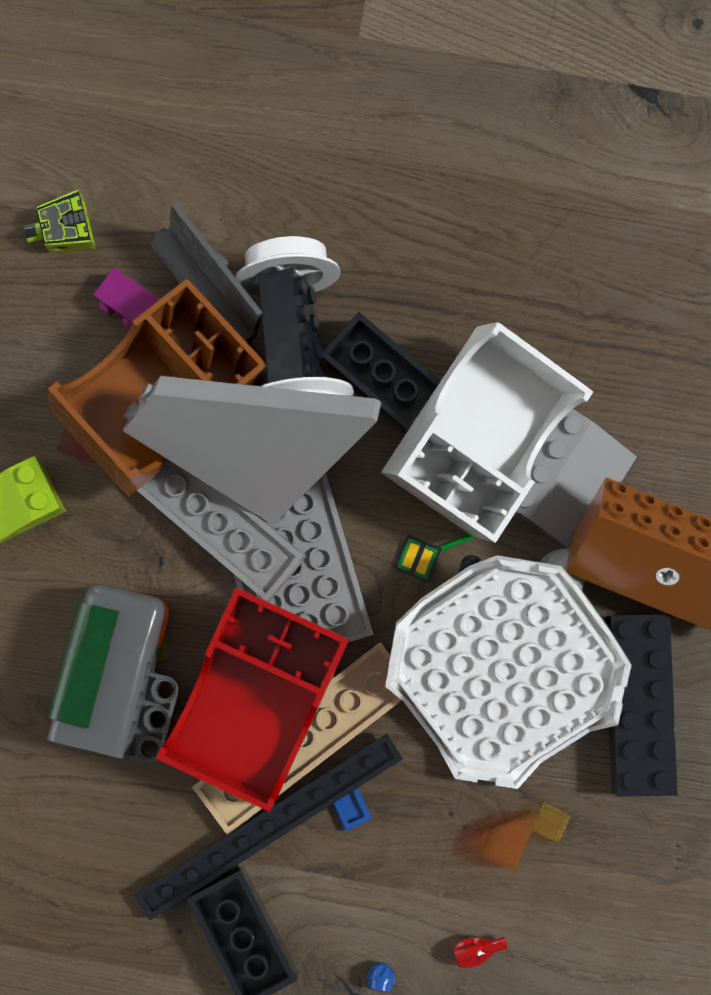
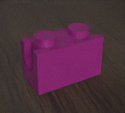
(123, 297)

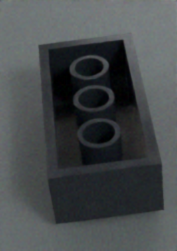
(380, 371)
(243, 935)

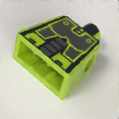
(62, 225)

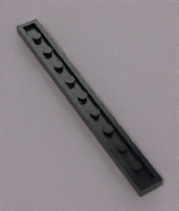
(268, 826)

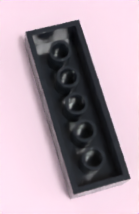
(645, 737)

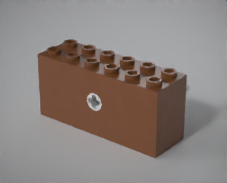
(645, 551)

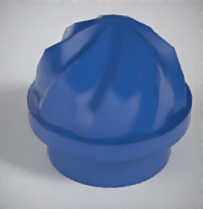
(381, 978)

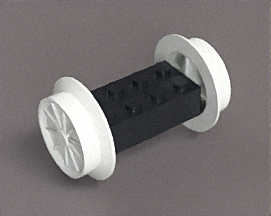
(286, 278)

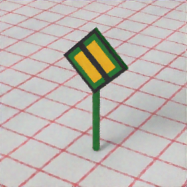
(419, 557)

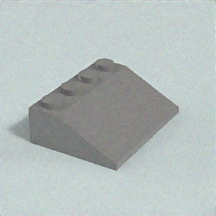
(569, 474)

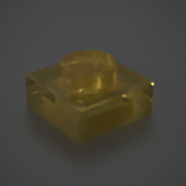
(551, 822)

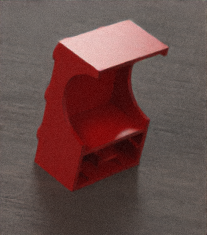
(254, 699)

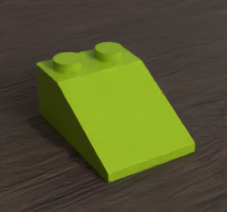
(26, 498)

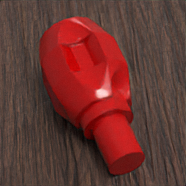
(477, 950)

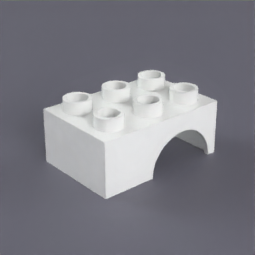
(483, 430)

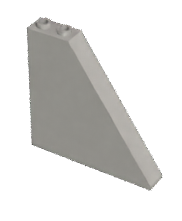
(247, 439)

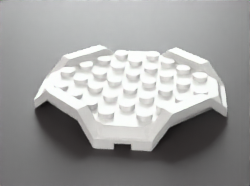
(507, 668)

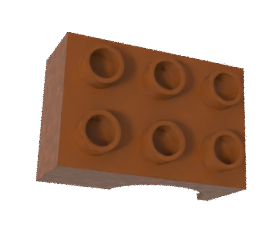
(171, 339)

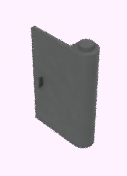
(192, 258)

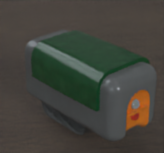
(110, 678)

